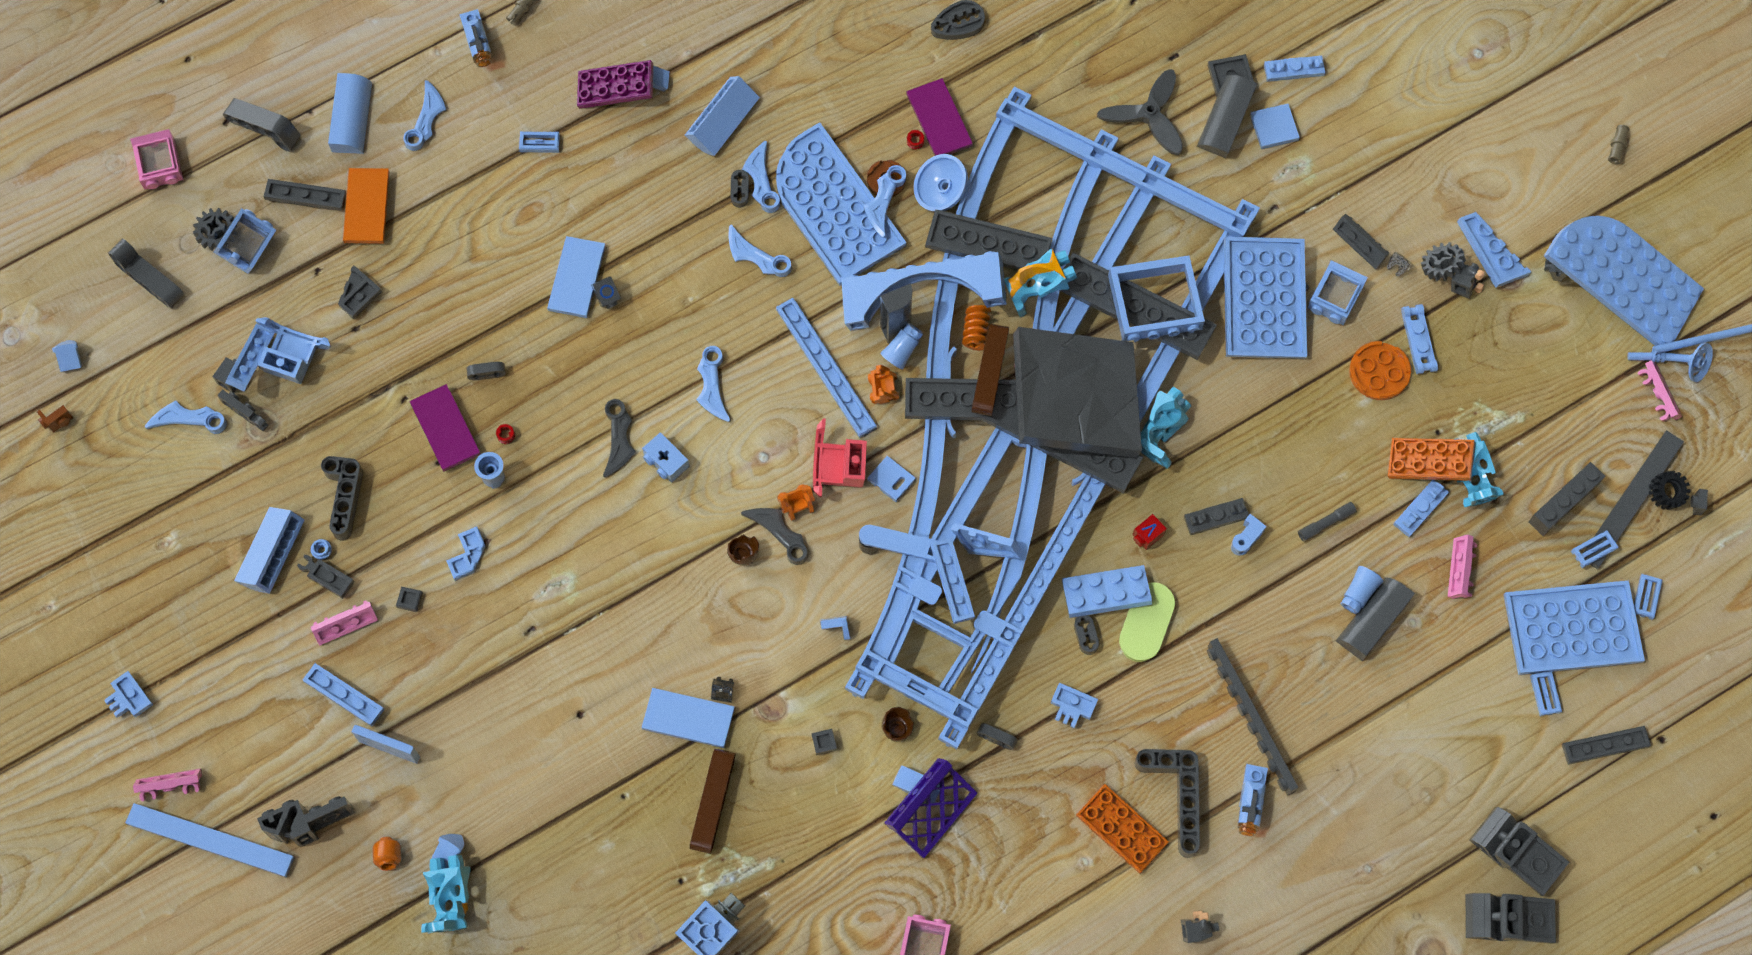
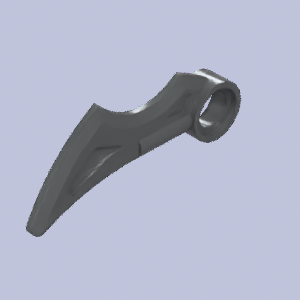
(620, 448)
(773, 522)

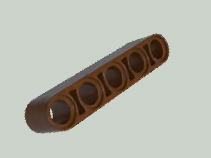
(990, 369)
(712, 801)

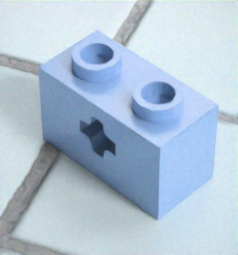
(662, 447)

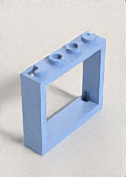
(1152, 269)

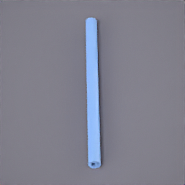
(1702, 339)

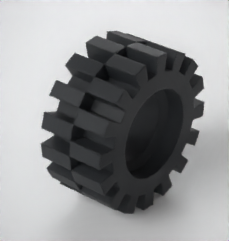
(1679, 486)

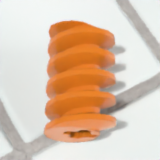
(975, 327)

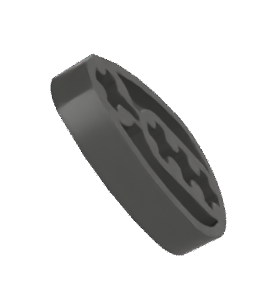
(956, 31)

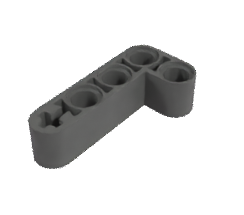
(263, 122)
(145, 274)
(343, 499)

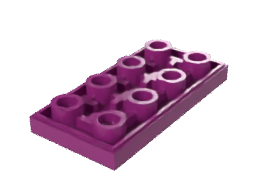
(615, 84)
(939, 118)
(445, 427)

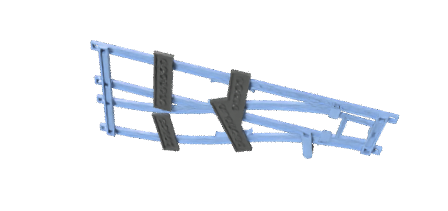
(947, 399)

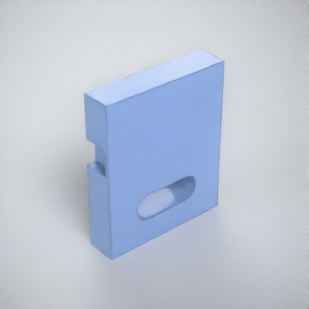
(886, 477)

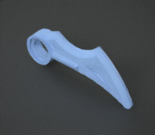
(432, 106)
(756, 168)
(877, 208)
(744, 250)
(710, 396)
(176, 414)

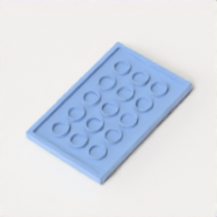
(1265, 297)
(1573, 627)

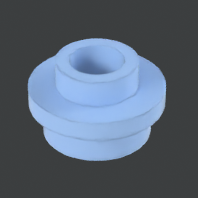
(317, 545)

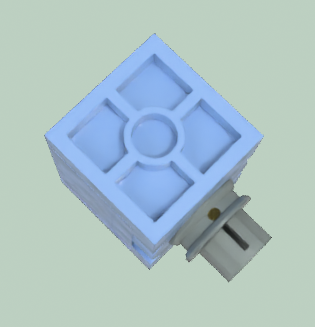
(711, 926)

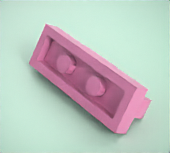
(1661, 391)
(1461, 567)
(344, 623)
(168, 783)

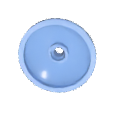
(933, 179)

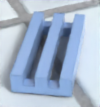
(536, 145)
(1580, 557)
(1644, 612)
(1538, 697)

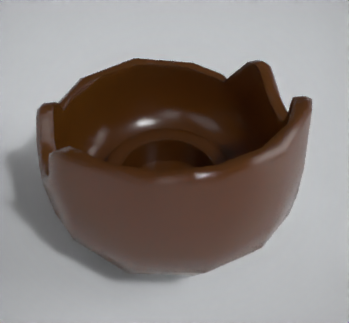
(743, 550)
(897, 724)

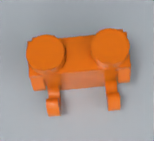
(882, 385)
(796, 500)

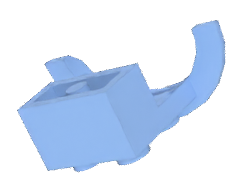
(290, 351)

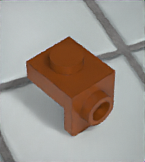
(56, 420)

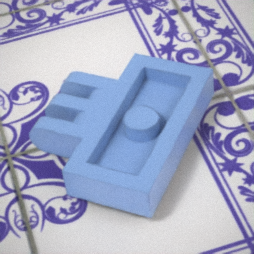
(127, 696)
(1072, 704)

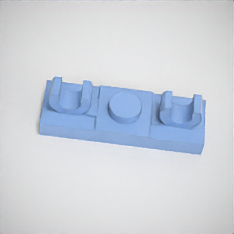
(1294, 68)
(1421, 508)

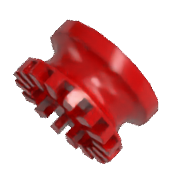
(915, 145)
(499, 430)

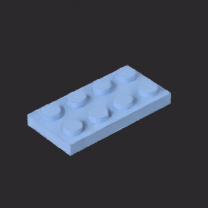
(1106, 591)

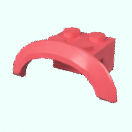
(838, 463)

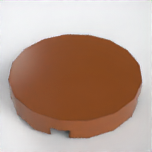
(879, 169)

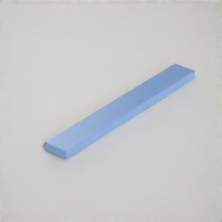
(826, 368)
(210, 840)

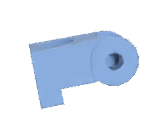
(1243, 542)

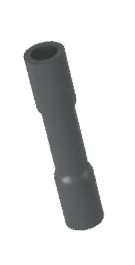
(1316, 527)

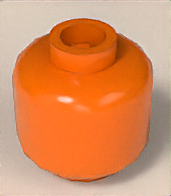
(387, 853)

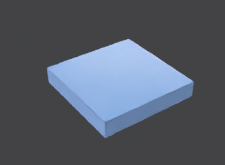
(1274, 126)

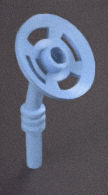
(1694, 360)

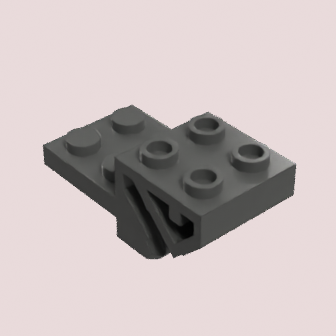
(299, 825)
(1519, 849)
(1510, 918)

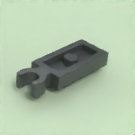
(244, 410)
(327, 576)

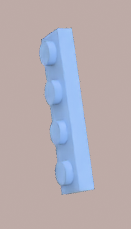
(249, 357)
(952, 580)
(343, 694)

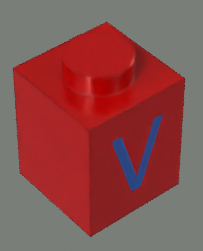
(1148, 532)

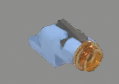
(476, 38)
(1252, 799)

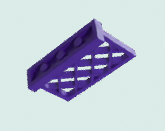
(916, 798)

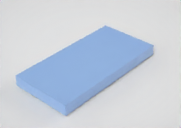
(575, 274)
(688, 718)

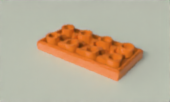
(366, 205)
(1431, 459)
(1122, 828)

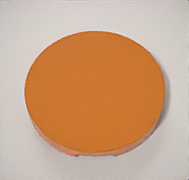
(1380, 370)

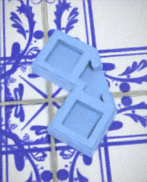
(467, 562)

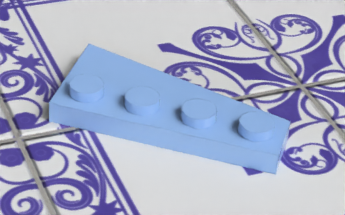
(1494, 256)

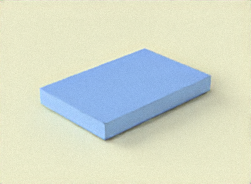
(385, 744)

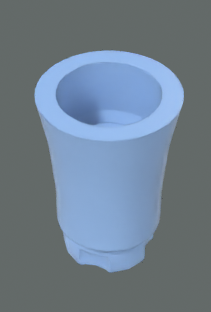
(902, 346)
(490, 469)
(1361, 589)

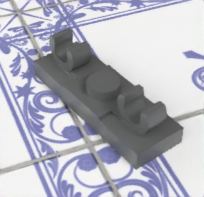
(1360, 241)
(1216, 516)

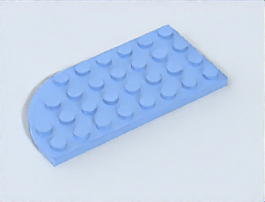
(828, 208)
(1626, 276)

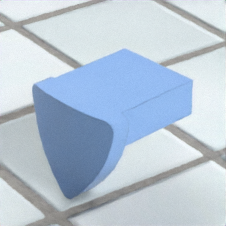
(660, 78)
(67, 355)
(836, 622)
(448, 846)

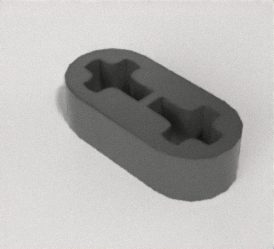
(744, 189)
(486, 371)
(1081, 636)
(997, 736)

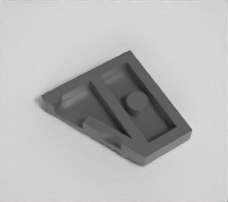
(358, 293)

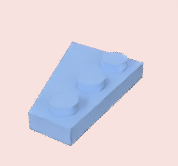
(986, 543)

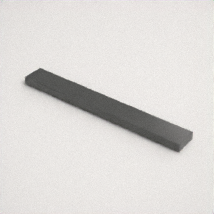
(1636, 492)

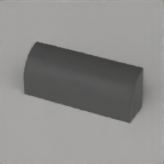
(1226, 115)
(895, 311)
(1375, 618)

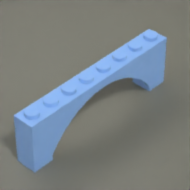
(978, 273)

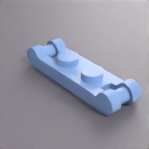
(1419, 339)

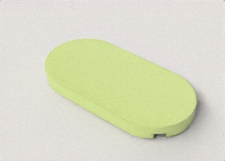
(1147, 625)

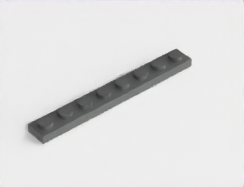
(1255, 724)

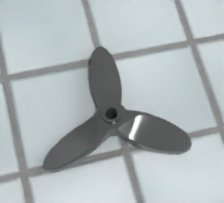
(1150, 113)

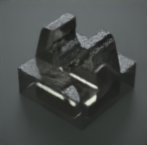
(1398, 259)
(722, 690)

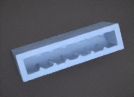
(350, 113)
(722, 115)
(269, 550)

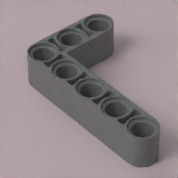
(1183, 792)

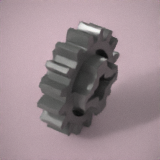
(212, 226)
(1443, 261)

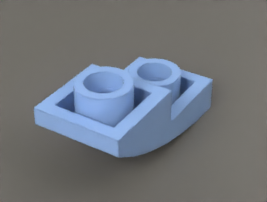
(908, 778)

